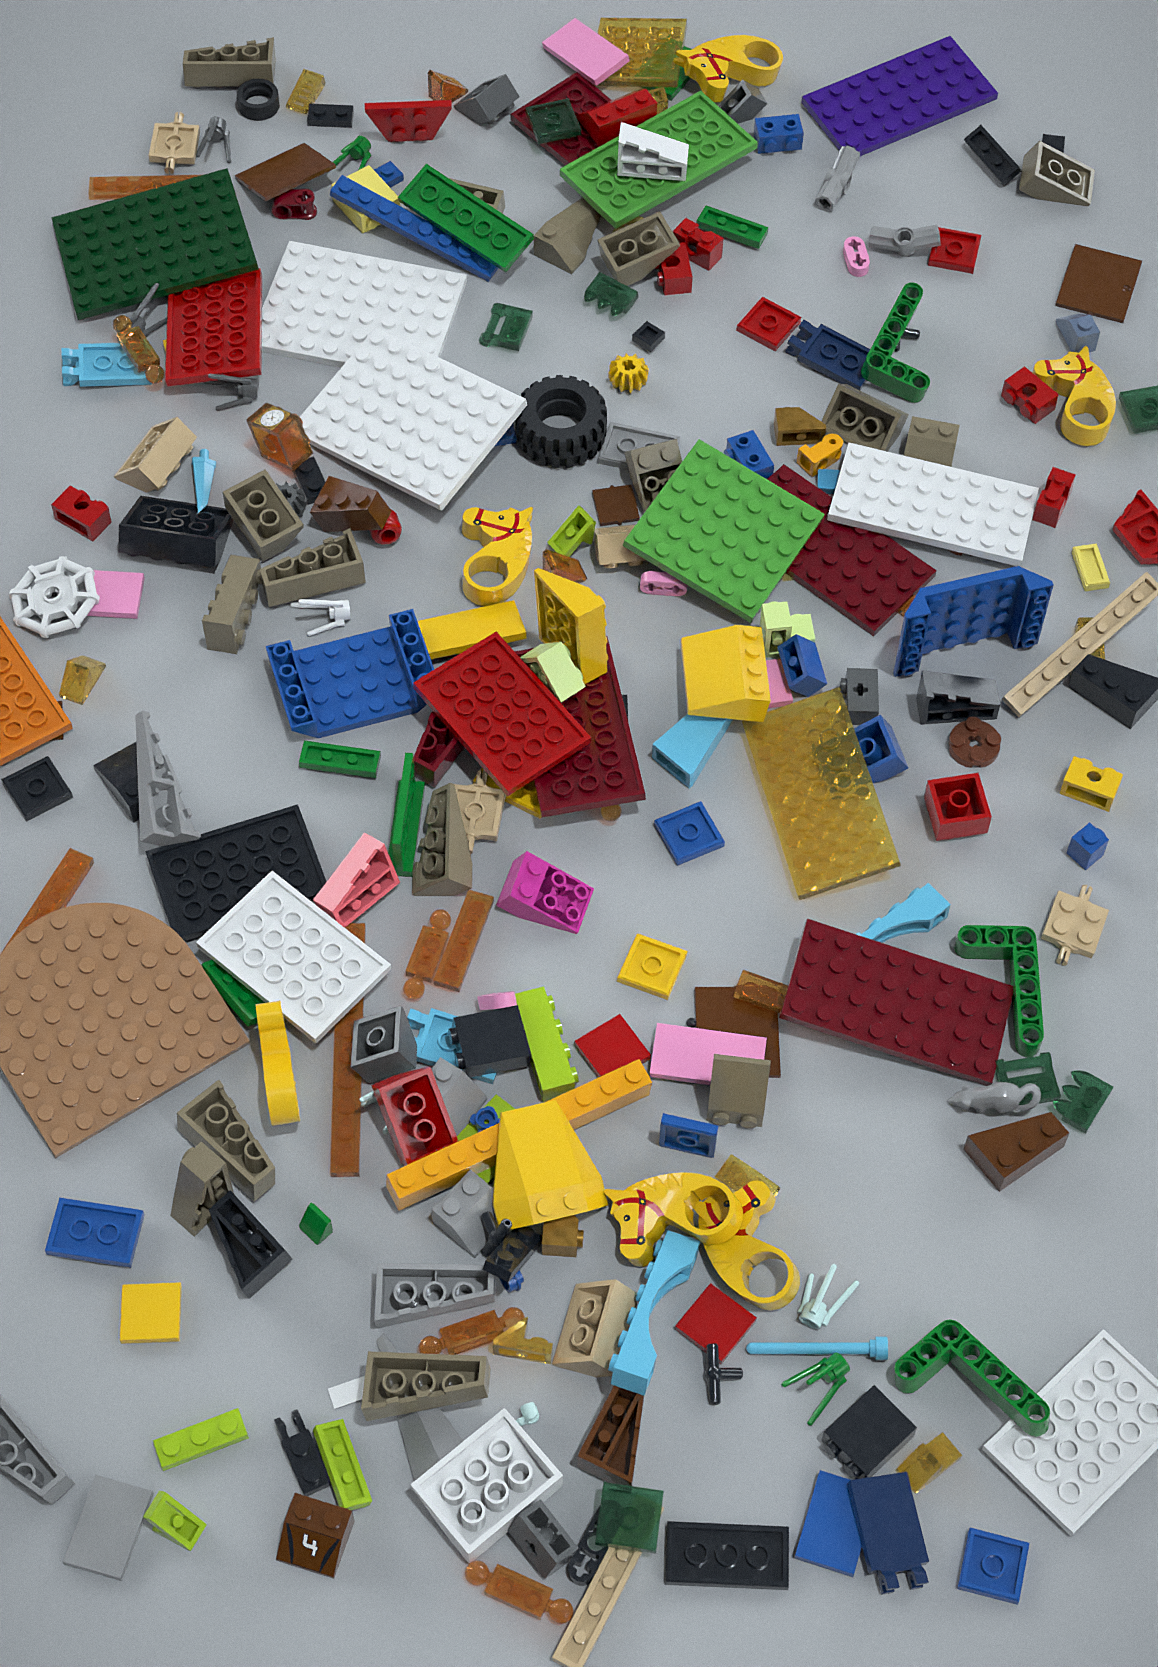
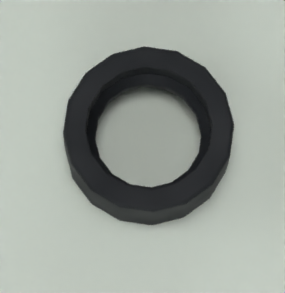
(258, 111)

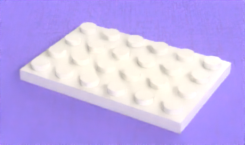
(294, 955)
(1096, 1435)

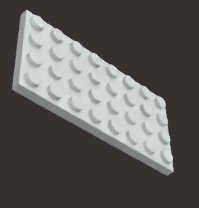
(933, 504)

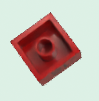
(957, 806)

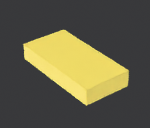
(1090, 567)

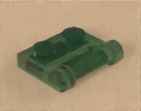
(512, 330)
(1045, 1081)

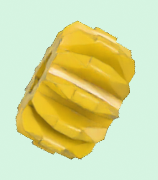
(628, 372)

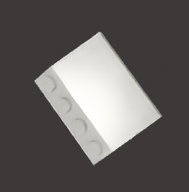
(487, 1484)

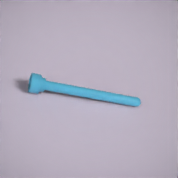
(875, 1347)

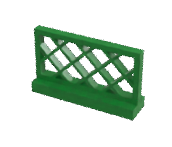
(406, 819)

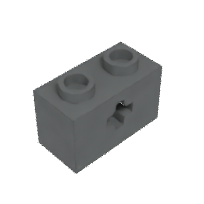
(861, 694)
(543, 1539)

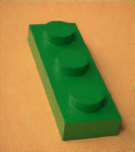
(732, 227)
(340, 759)
(233, 992)

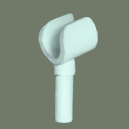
(529, 1414)

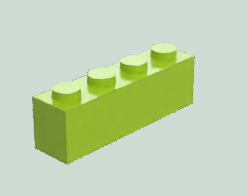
(548, 1052)

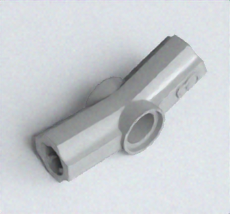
(837, 178)
(891, 238)

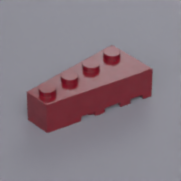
(435, 751)

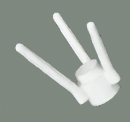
(337, 610)

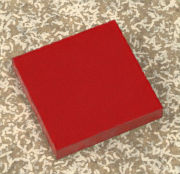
(956, 252)
(768, 324)
(611, 1046)
(715, 1320)

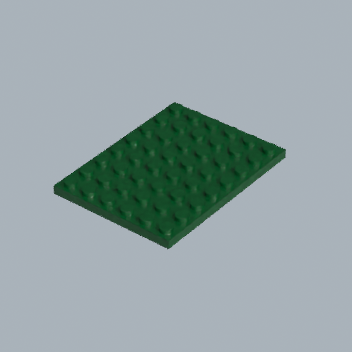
(163, 236)

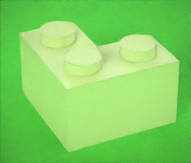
(780, 626)
(555, 669)

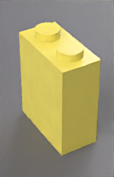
(370, 179)

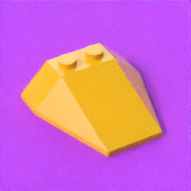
(542, 1168)

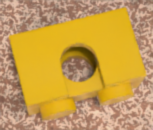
(1098, 793)

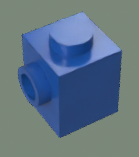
(1087, 846)

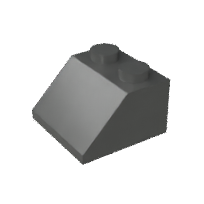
(488, 100)
(383, 1045)

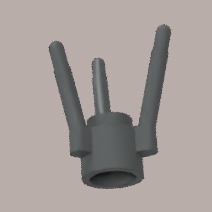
(216, 131)
(139, 321)
(246, 387)

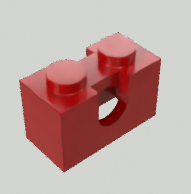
(708, 244)
(675, 272)
(1033, 403)
(1050, 502)
(80, 513)

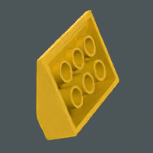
(574, 617)
(726, 673)

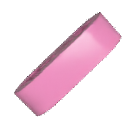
(860, 256)
(661, 584)
(497, 1000)

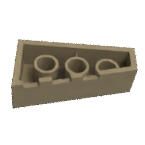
(229, 64)
(314, 571)
(232, 605)
(420, 1382)

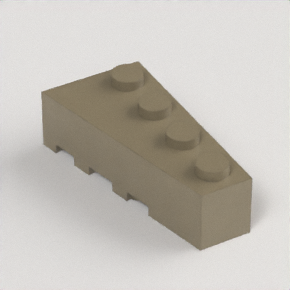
(217, 1124)

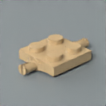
(174, 143)
(480, 809)
(1074, 924)

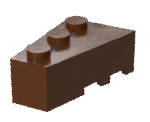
(348, 506)
(1015, 1148)
(614, 1438)

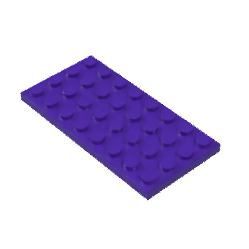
(900, 97)

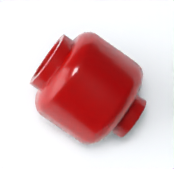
(390, 531)

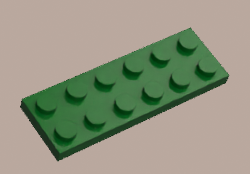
(466, 218)

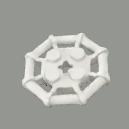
(58, 607)

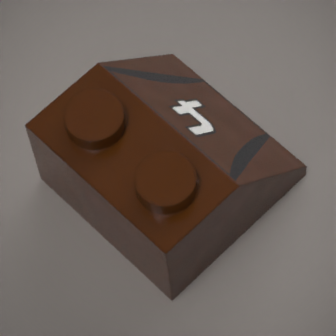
(314, 1535)

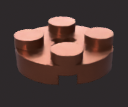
(976, 730)

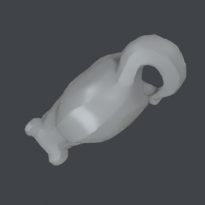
(998, 1096)

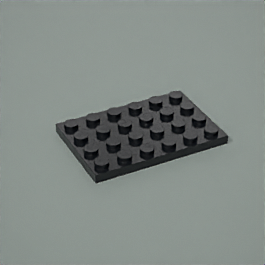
(210, 875)

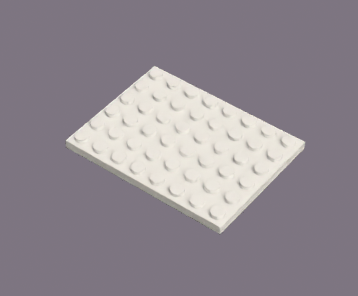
(334, 298)
(410, 418)

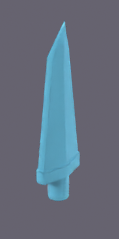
(203, 476)

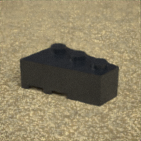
(1115, 688)
(955, 698)
(249, 1245)

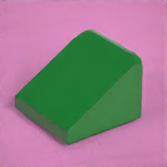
(315, 1224)

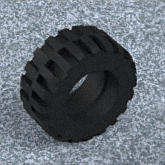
(562, 445)

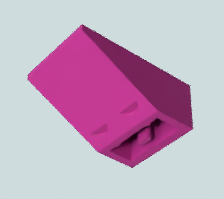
(544, 894)

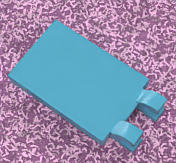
(100, 366)
(434, 1039)

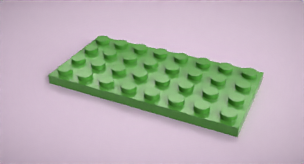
(697, 121)

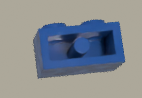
(778, 133)
(750, 452)
(802, 665)

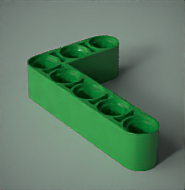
(888, 371)
(1020, 978)
(975, 1370)

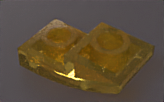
(737, 1174)

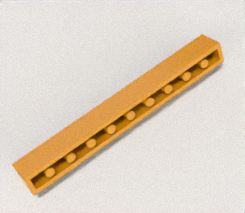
(479, 1151)

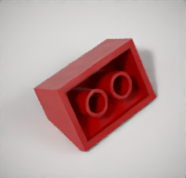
(605, 120)
(414, 1114)

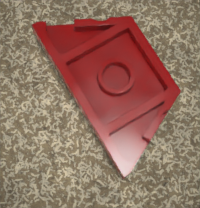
(408, 119)
(1139, 529)

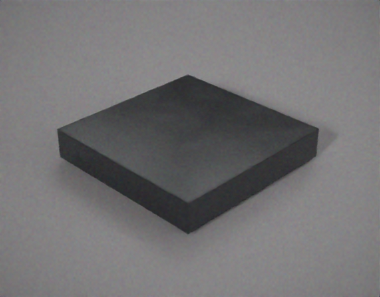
(37, 788)

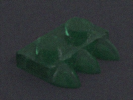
(611, 293)
(1085, 1100)

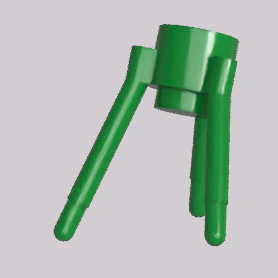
(356, 149)
(830, 1370)

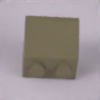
(931, 440)

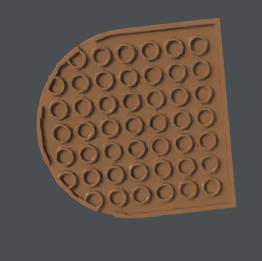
(104, 1018)

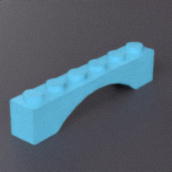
(917, 914)
(637, 1356)

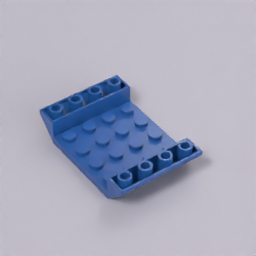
(973, 609)
(352, 678)

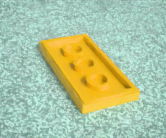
(461, 630)

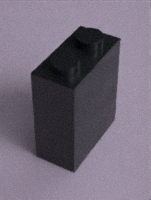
(490, 1041)
(868, 1434)

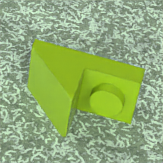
(576, 529)
(174, 1521)

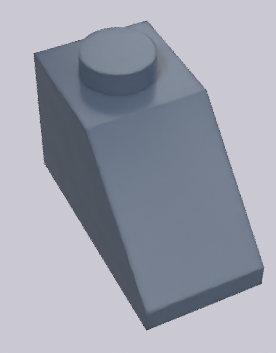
(1079, 331)

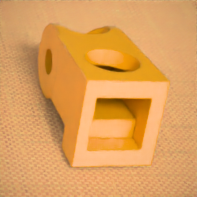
(820, 455)

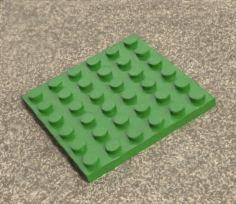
(724, 530)

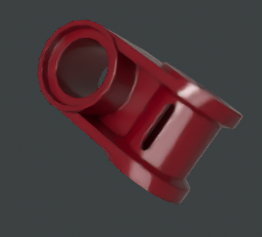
(293, 204)

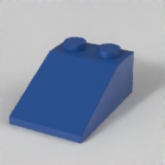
(880, 749)

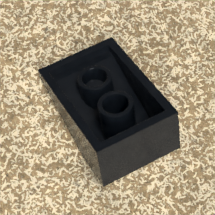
(121, 778)

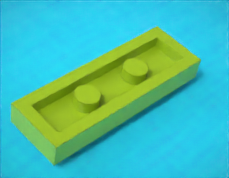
(200, 1439)
(342, 1465)

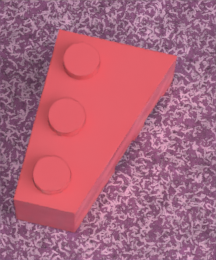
(358, 881)

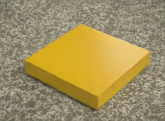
(652, 966)
(150, 1313)

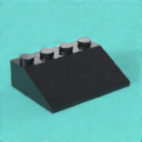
(175, 531)

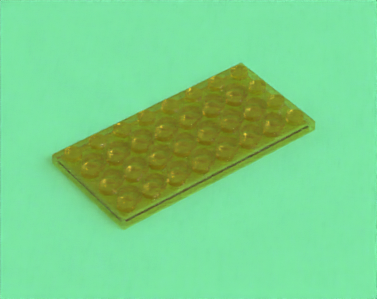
(820, 794)

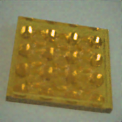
(650, 48)

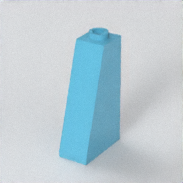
(689, 746)

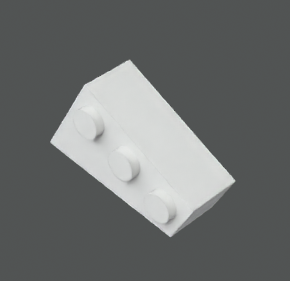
(650, 155)

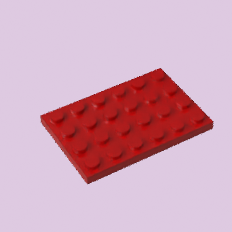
(215, 330)
(502, 713)

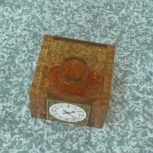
(280, 436)

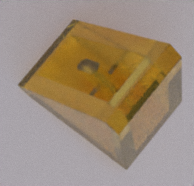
(80, 678)

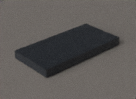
(727, 1555)

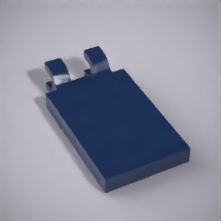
(829, 353)
(889, 1529)

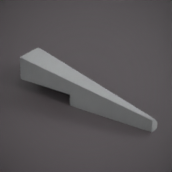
(161, 809)
(425, 1433)

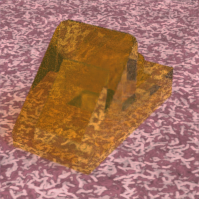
(515, 1345)
(929, 1461)

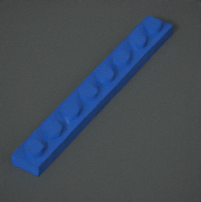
(410, 226)

